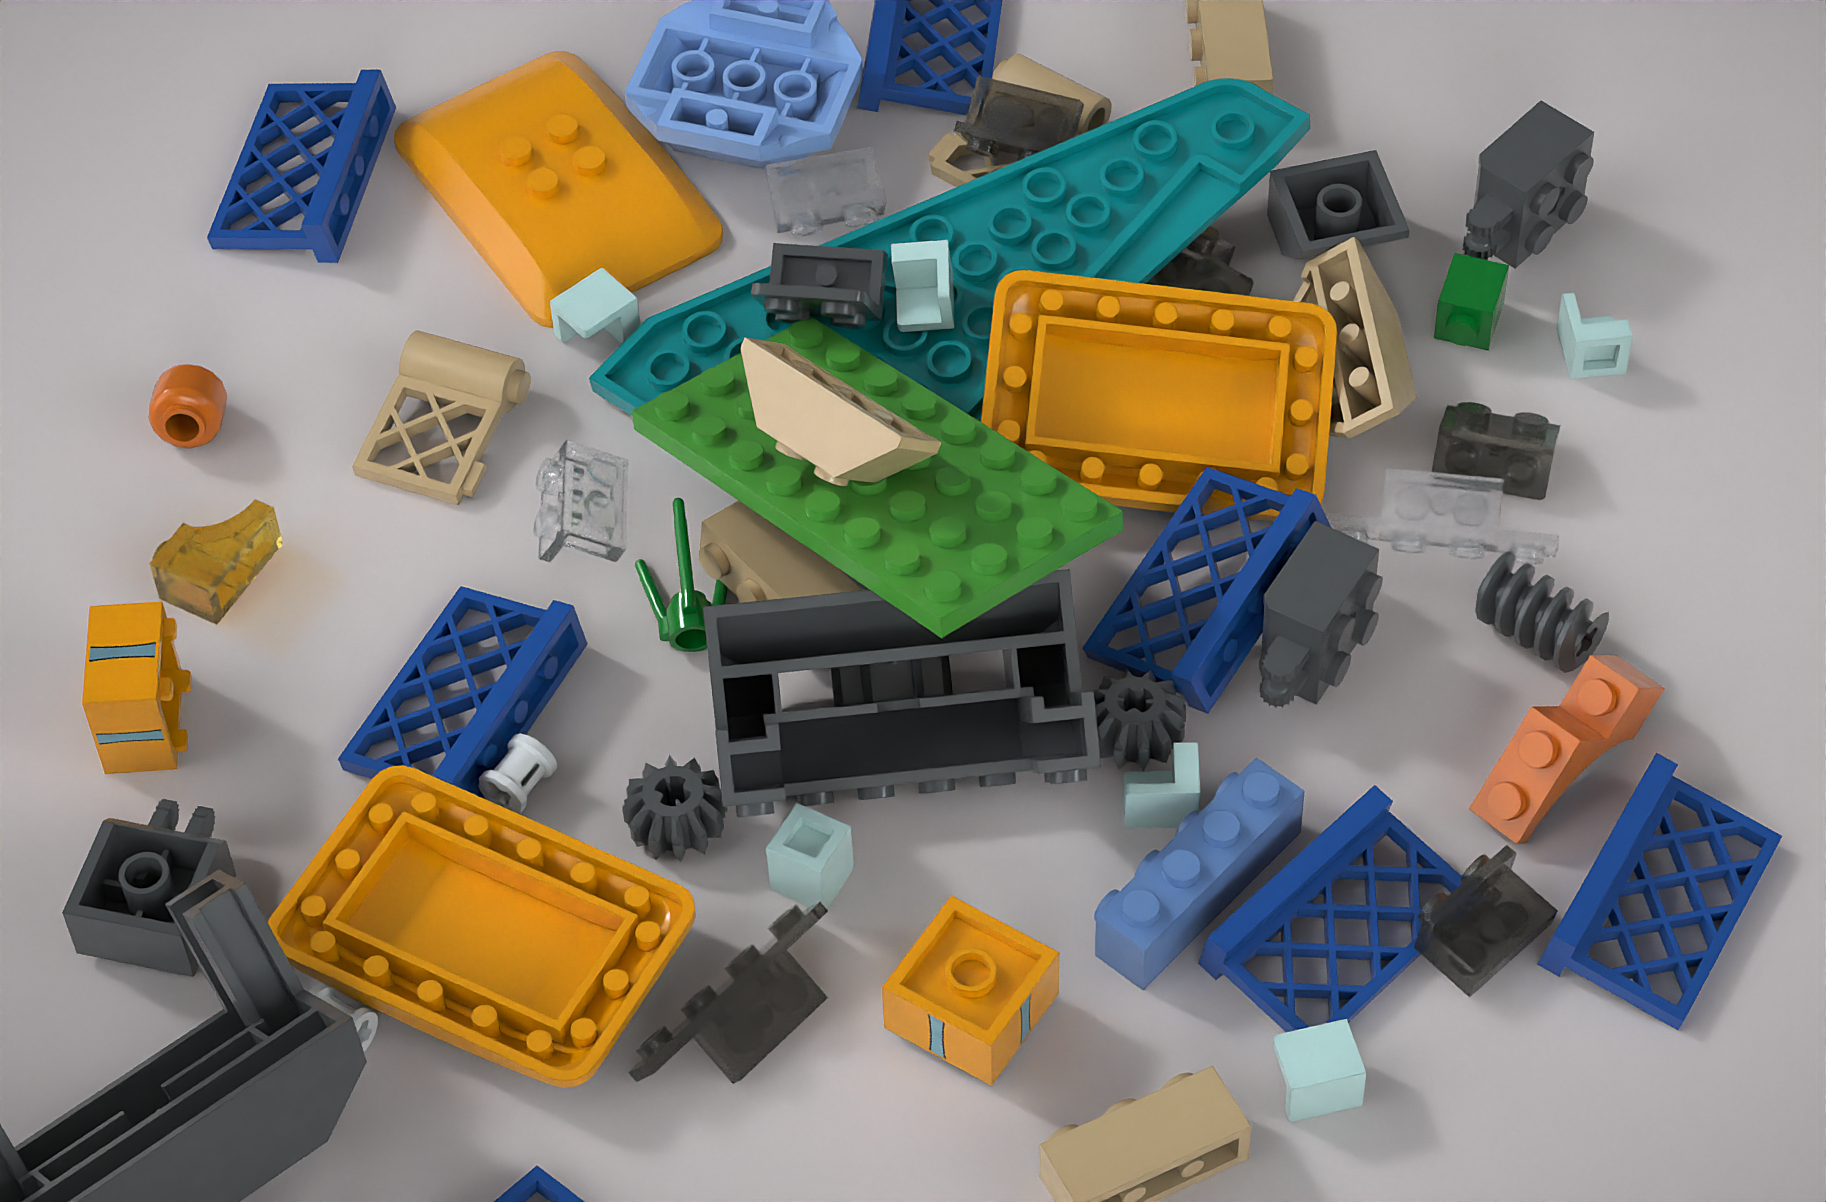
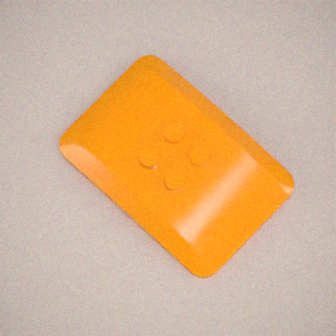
(557, 182)
(1157, 383)
(482, 926)

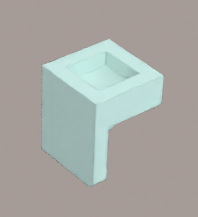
(923, 285)
(594, 305)
(1592, 344)
(1164, 797)
(810, 857)
(1320, 1070)

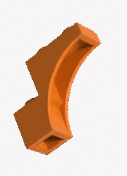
(1561, 741)

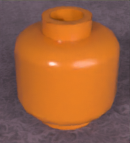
(187, 406)

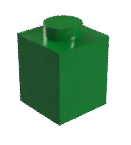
(1471, 301)

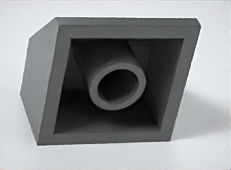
(1331, 202)

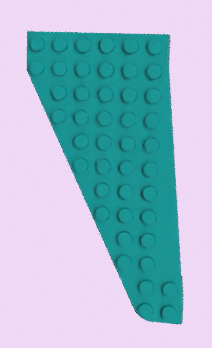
(1088, 207)

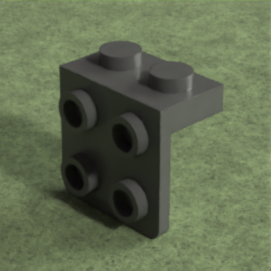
(824, 283)

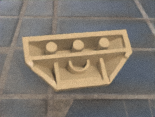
(1371, 356)
(827, 419)

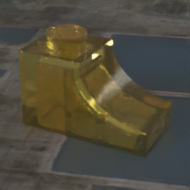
(214, 564)

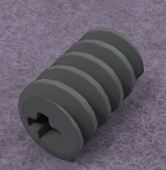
(1536, 616)

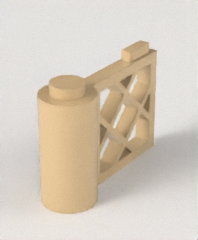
(1030, 74)
(463, 382)

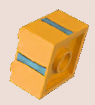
(134, 687)
(971, 990)

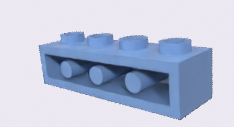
(1197, 872)

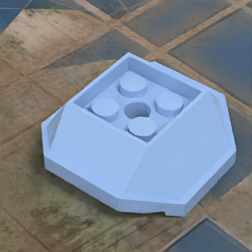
(746, 79)

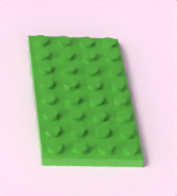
(928, 539)

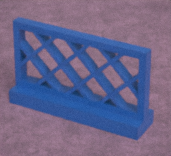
(886, 46)
(341, 168)
(1225, 638)
(502, 708)
(1609, 879)
(1292, 896)

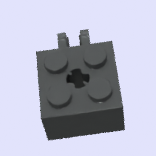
(1529, 186)
(1317, 615)
(128, 878)

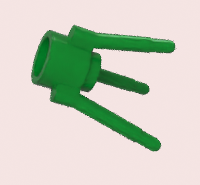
(684, 618)

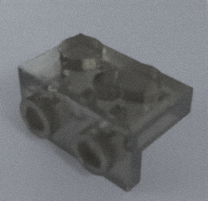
(1016, 119)
(1497, 446)
(1482, 922)

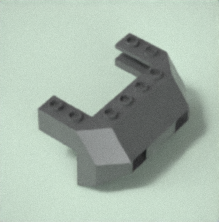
(894, 698)
(218, 1103)

